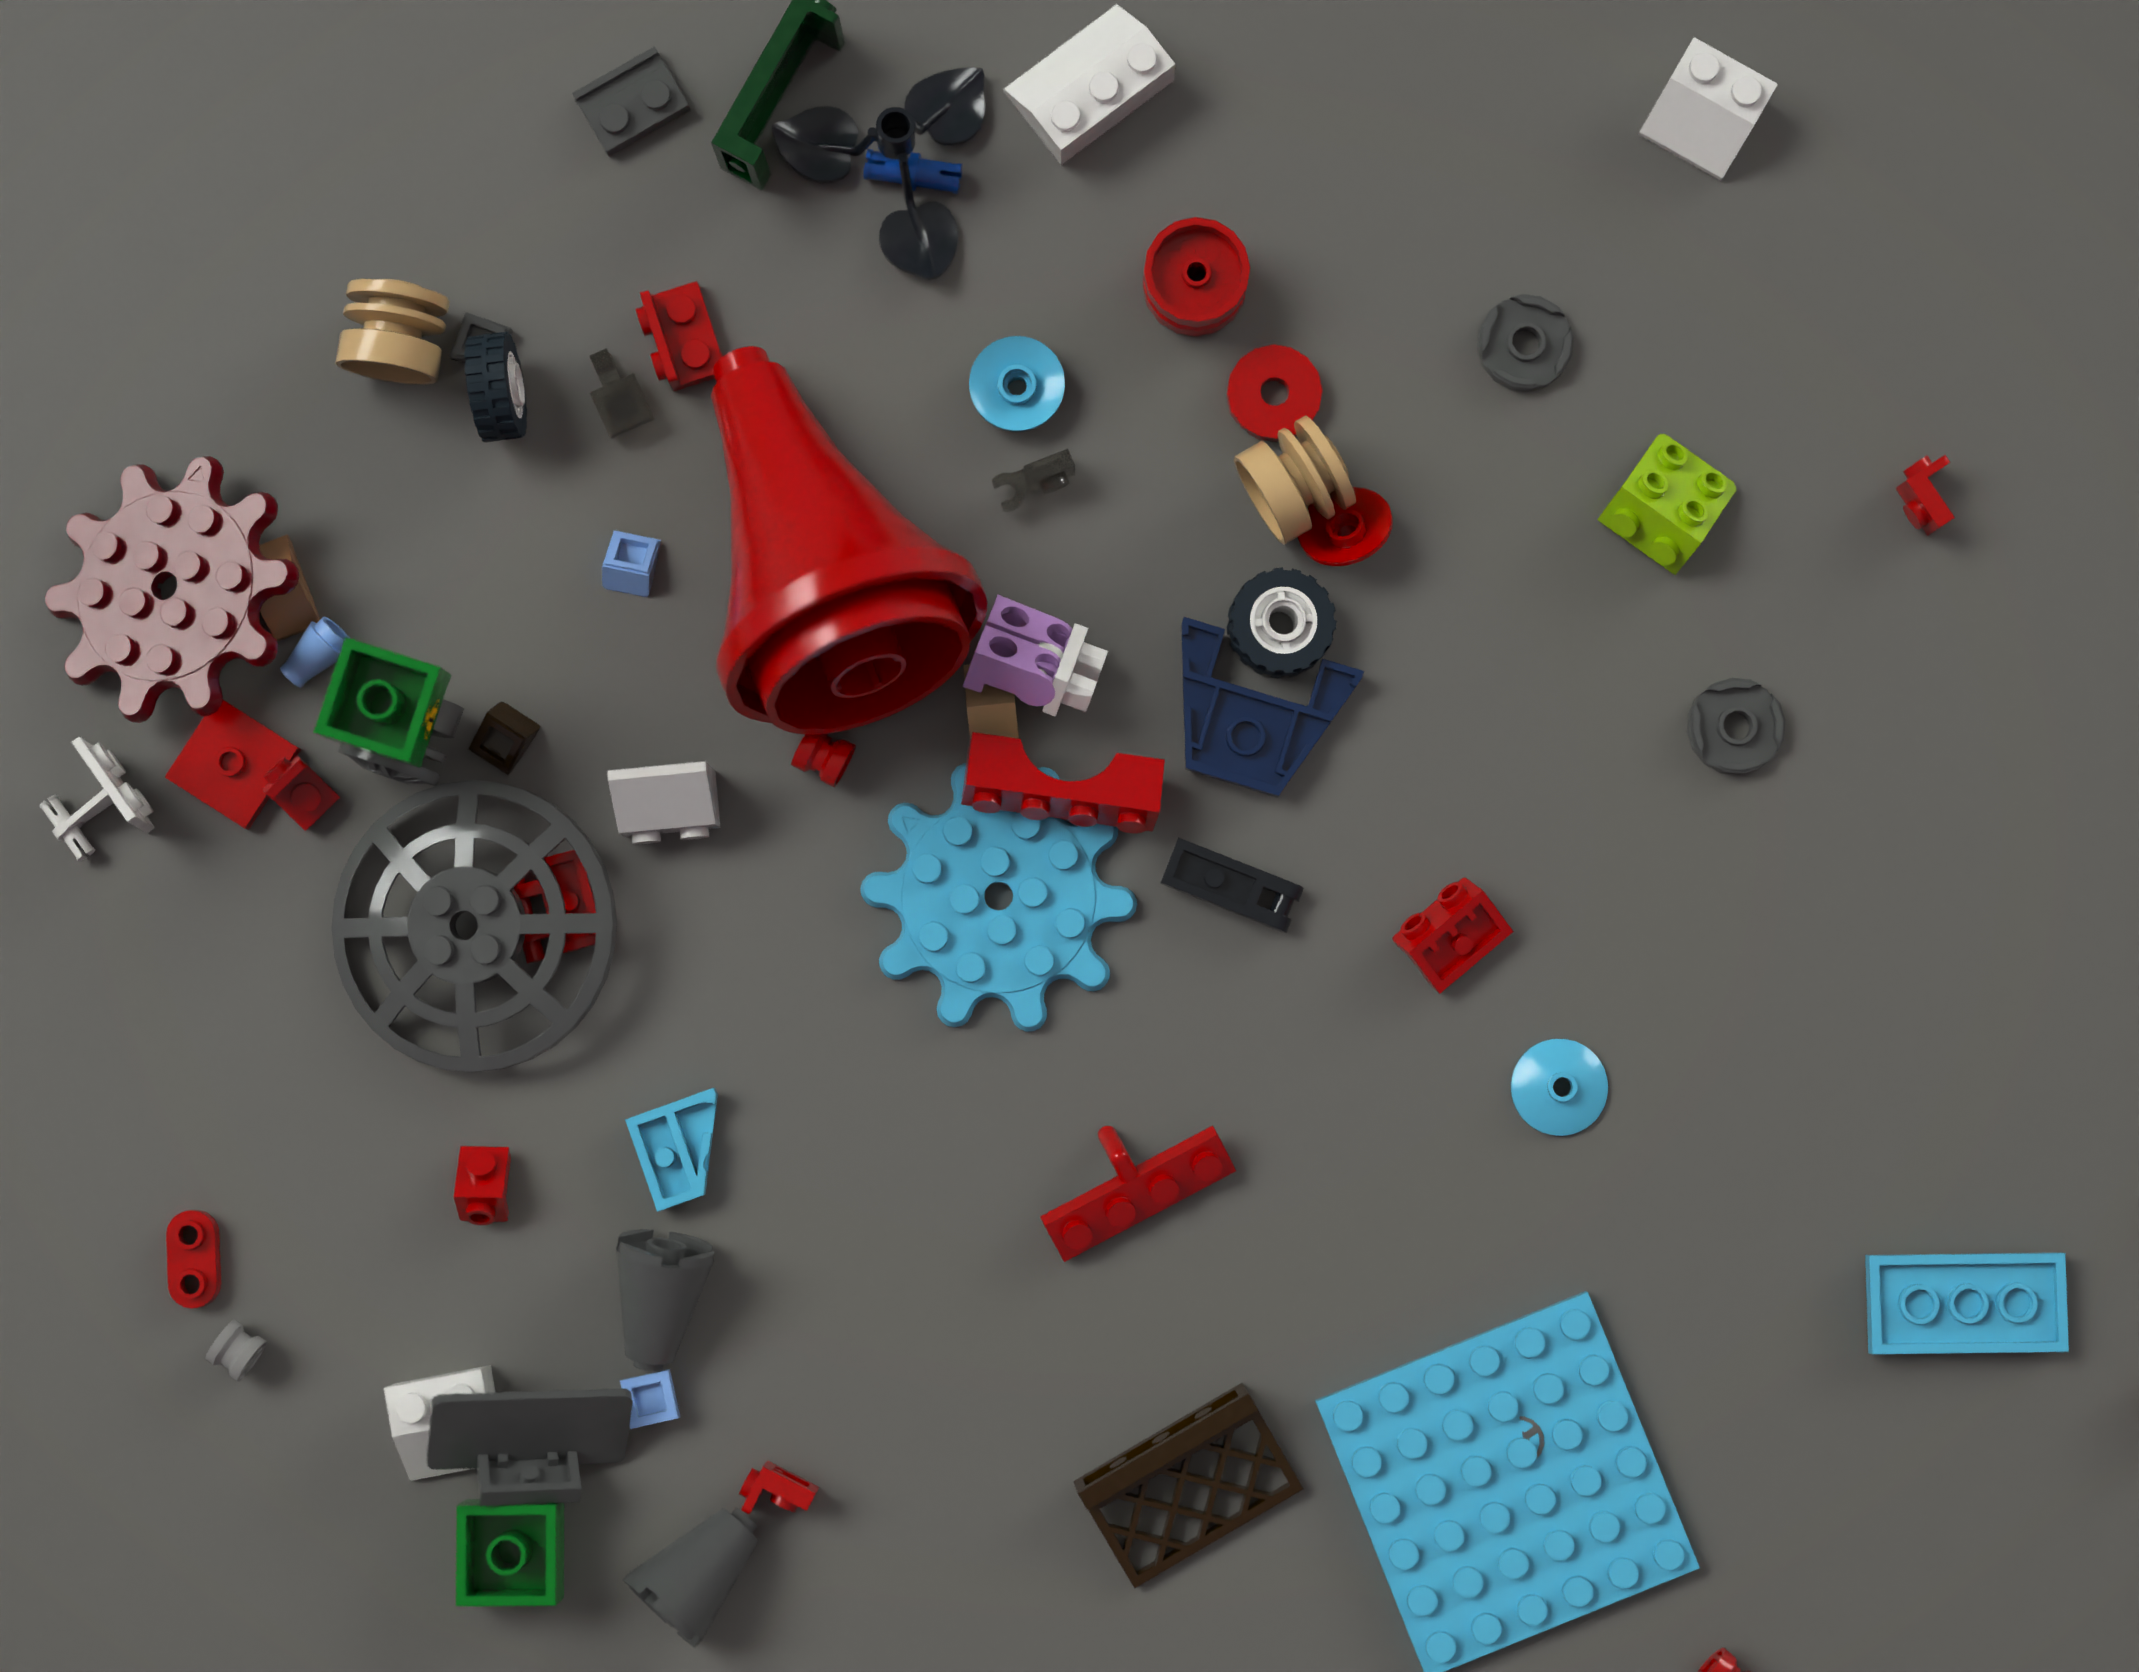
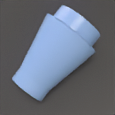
(314, 652)

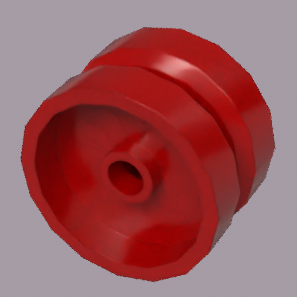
(1196, 248)

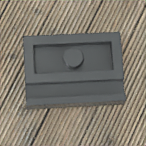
(631, 101)

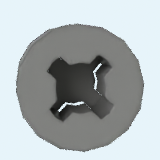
(236, 1350)

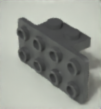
(528, 1441)

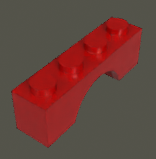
(1006, 780)

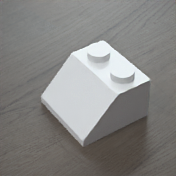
(1707, 109)
(665, 801)
(410, 1413)

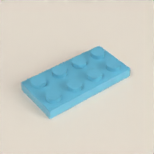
(1966, 1303)

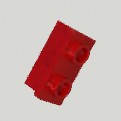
(682, 335)
(1452, 933)

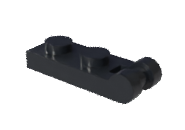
(1230, 884)

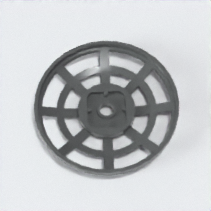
(499, 930)

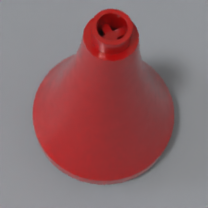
(832, 590)

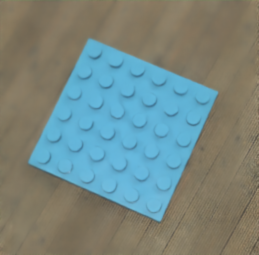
(1465, 1515)

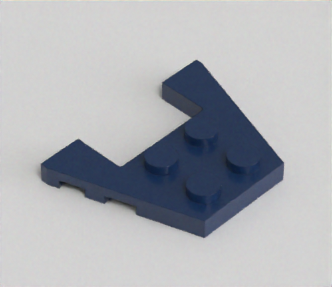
(1247, 733)

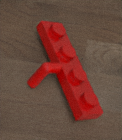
(1137, 1190)

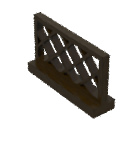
(1166, 1449)

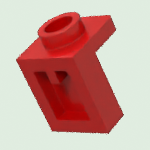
(299, 791)
(786, 1488)

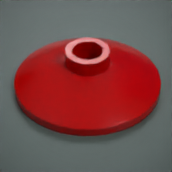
(1351, 532)

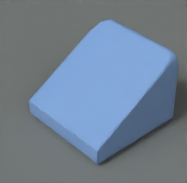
(630, 563)

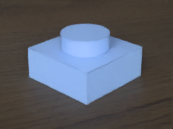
(652, 1398)

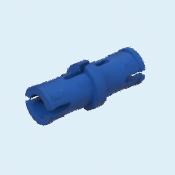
(923, 172)

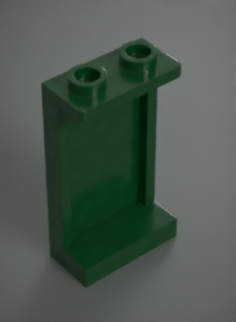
(767, 83)

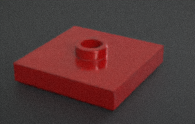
(228, 763)

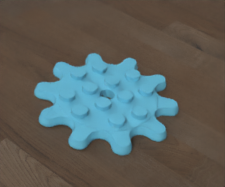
(987, 950)

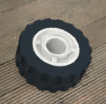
(495, 387)
(1298, 598)

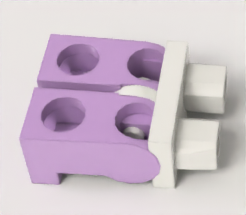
(1035, 658)

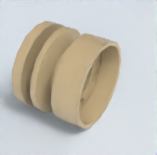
(391, 341)
(1297, 478)

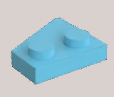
(676, 1147)

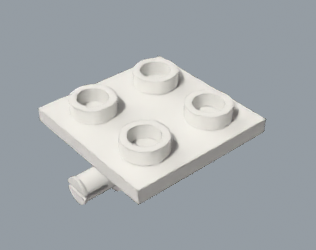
(108, 772)

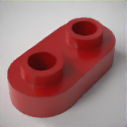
(195, 1259)

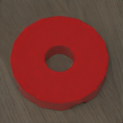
(1267, 365)

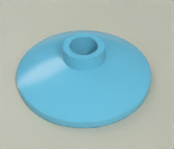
(1013, 360)
(1534, 1091)

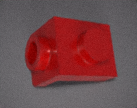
(1922, 501)
(482, 1184)

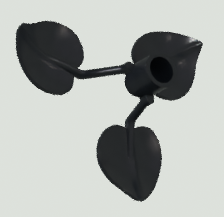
(824, 137)

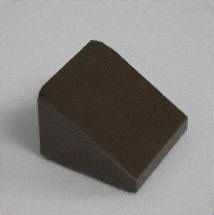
(504, 737)

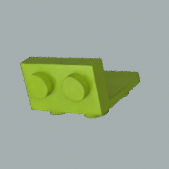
(1668, 503)

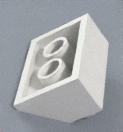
(1091, 82)

